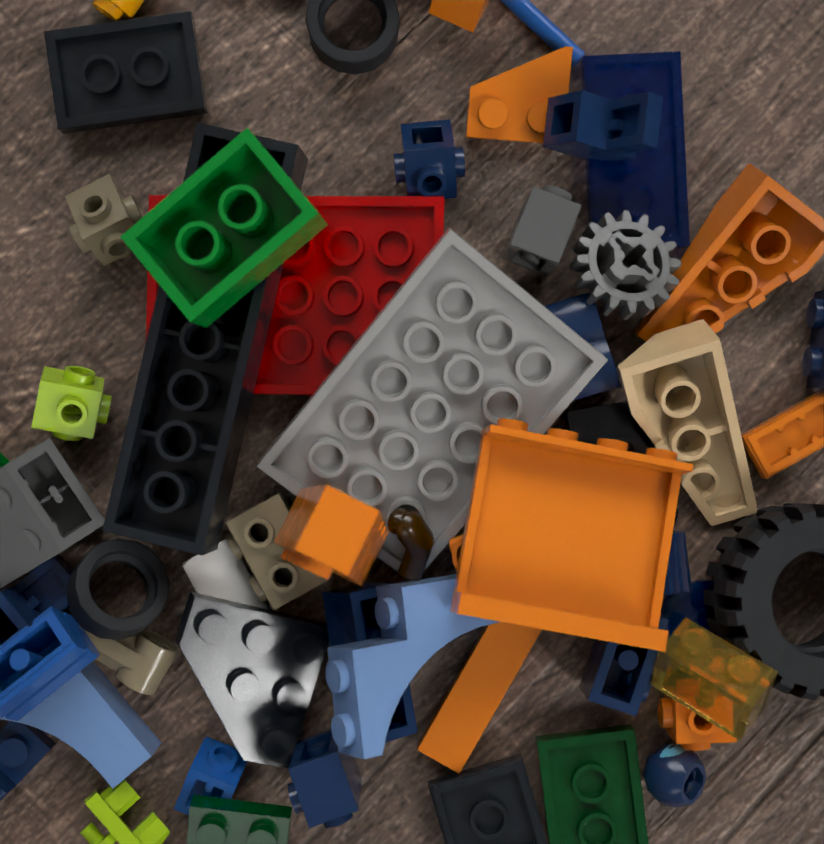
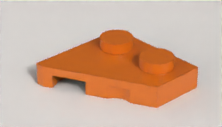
(517, 101)

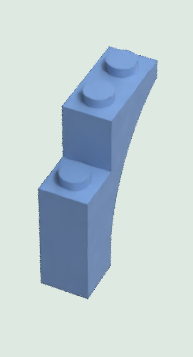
(375, 672)
(96, 723)

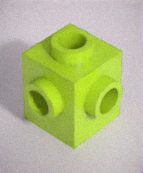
(70, 403)

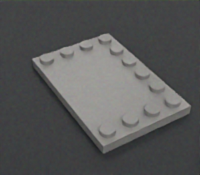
(421, 384)

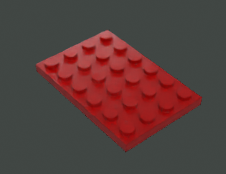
(337, 283)

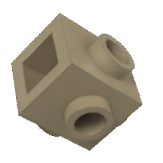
(102, 229)

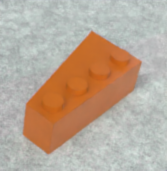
(332, 534)

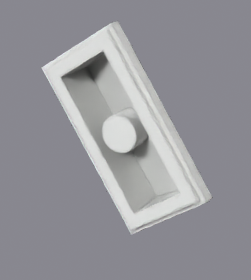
(222, 576)

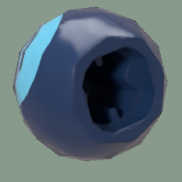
(674, 775)

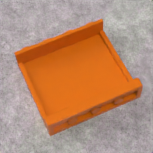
(569, 535)

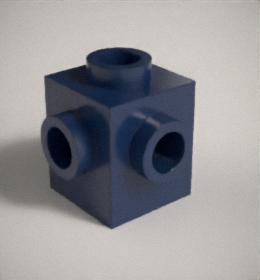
(429, 159)

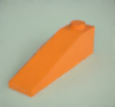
(740, 254)

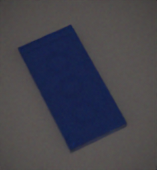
(656, 177)

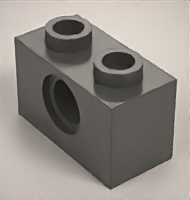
(542, 229)

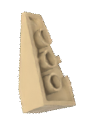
(686, 405)

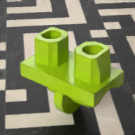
(109, 807)

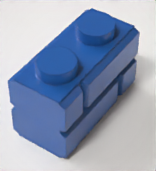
(41, 661)

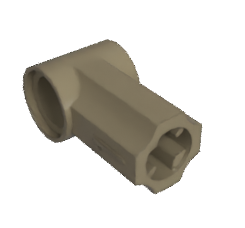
(138, 660)

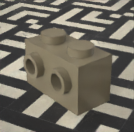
(253, 538)

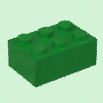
(224, 230)

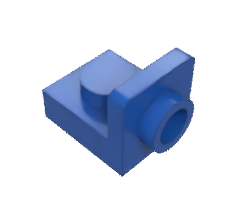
(212, 773)

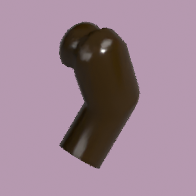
(416, 539)

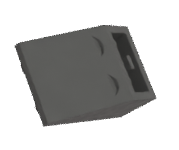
(40, 510)

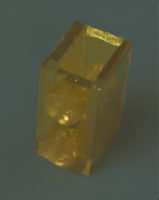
(713, 678)

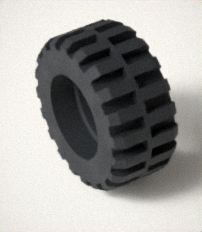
(746, 587)

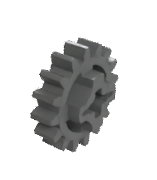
(641, 249)

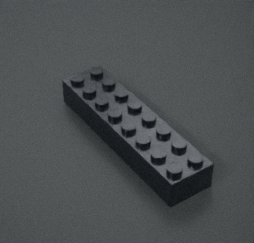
(194, 399)

